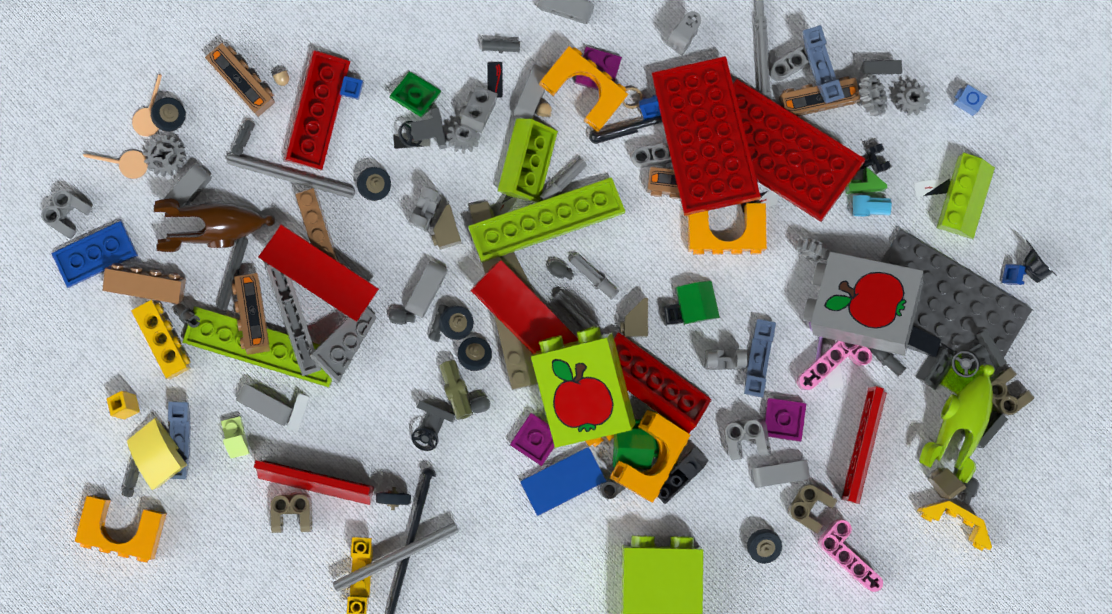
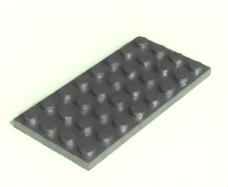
(956, 301)

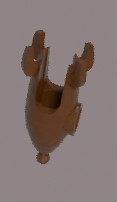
(222, 224)

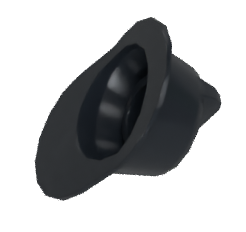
(1035, 267)

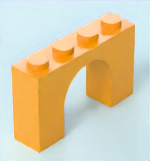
(573, 64)
(753, 238)
(671, 443)
(93, 531)

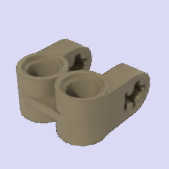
(1003, 394)
(807, 505)
(291, 508)

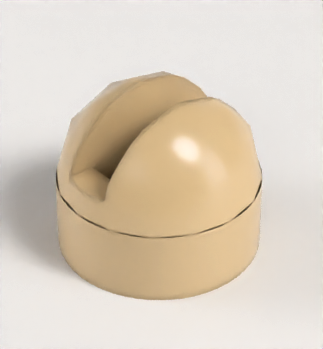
(281, 78)
(544, 110)

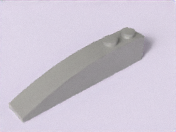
(293, 320)

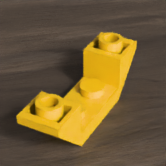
(979, 534)
(360, 591)

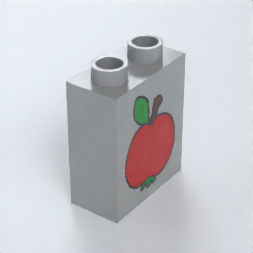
(864, 302)

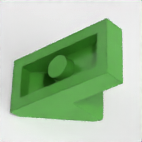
(871, 183)

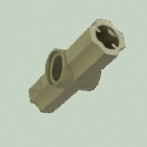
(456, 389)

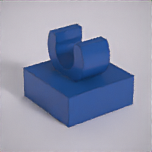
(351, 88)
(649, 107)
(1013, 274)

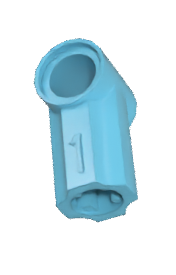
(867, 206)

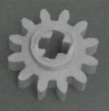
(915, 92)
(467, 140)
(812, 249)

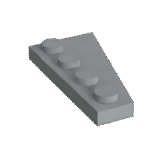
(339, 348)

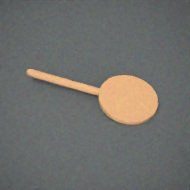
(142, 120)
(130, 164)

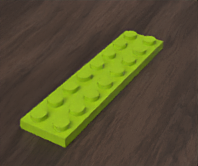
(546, 219)
(222, 336)

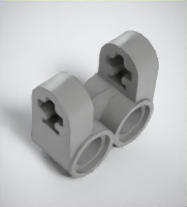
(684, 34)
(425, 209)
(62, 210)
(725, 359)
(734, 441)

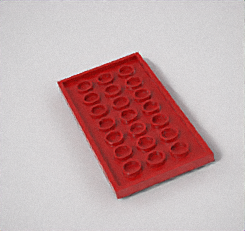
(705, 136)
(794, 155)

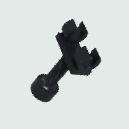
(874, 161)

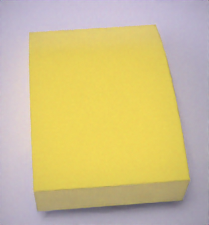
(155, 454)

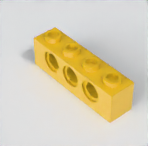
(143, 316)

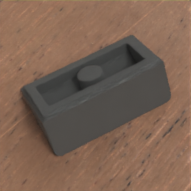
(881, 67)
(935, 368)

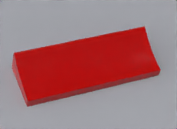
(316, 111)
(318, 273)
(519, 308)
(660, 386)
(864, 445)
(314, 482)

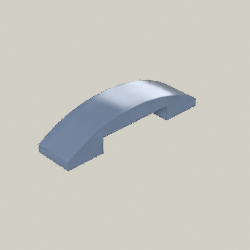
(821, 65)
(758, 358)
(180, 432)

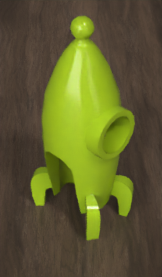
(965, 411)

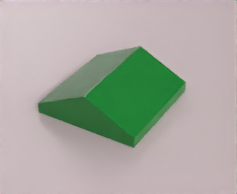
(415, 94)
(697, 302)
(634, 448)

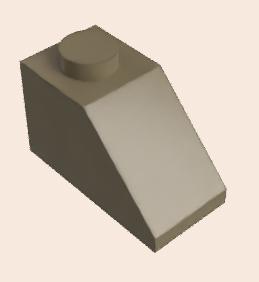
(445, 230)
(636, 321)
(945, 483)

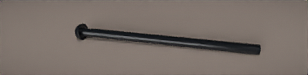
(623, 130)
(429, 472)

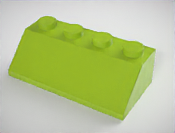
(527, 160)
(966, 196)

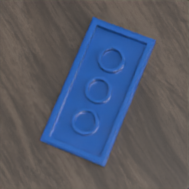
(94, 253)
(562, 481)

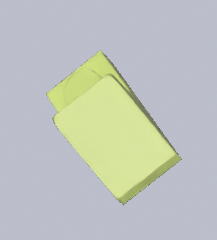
(235, 437)

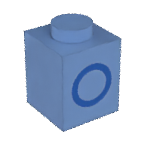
(969, 99)

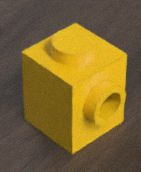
(123, 405)

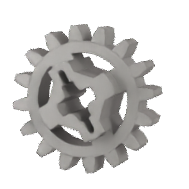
(873, 95)
(172, 153)

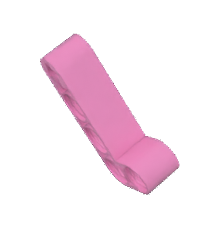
(830, 364)
(852, 559)

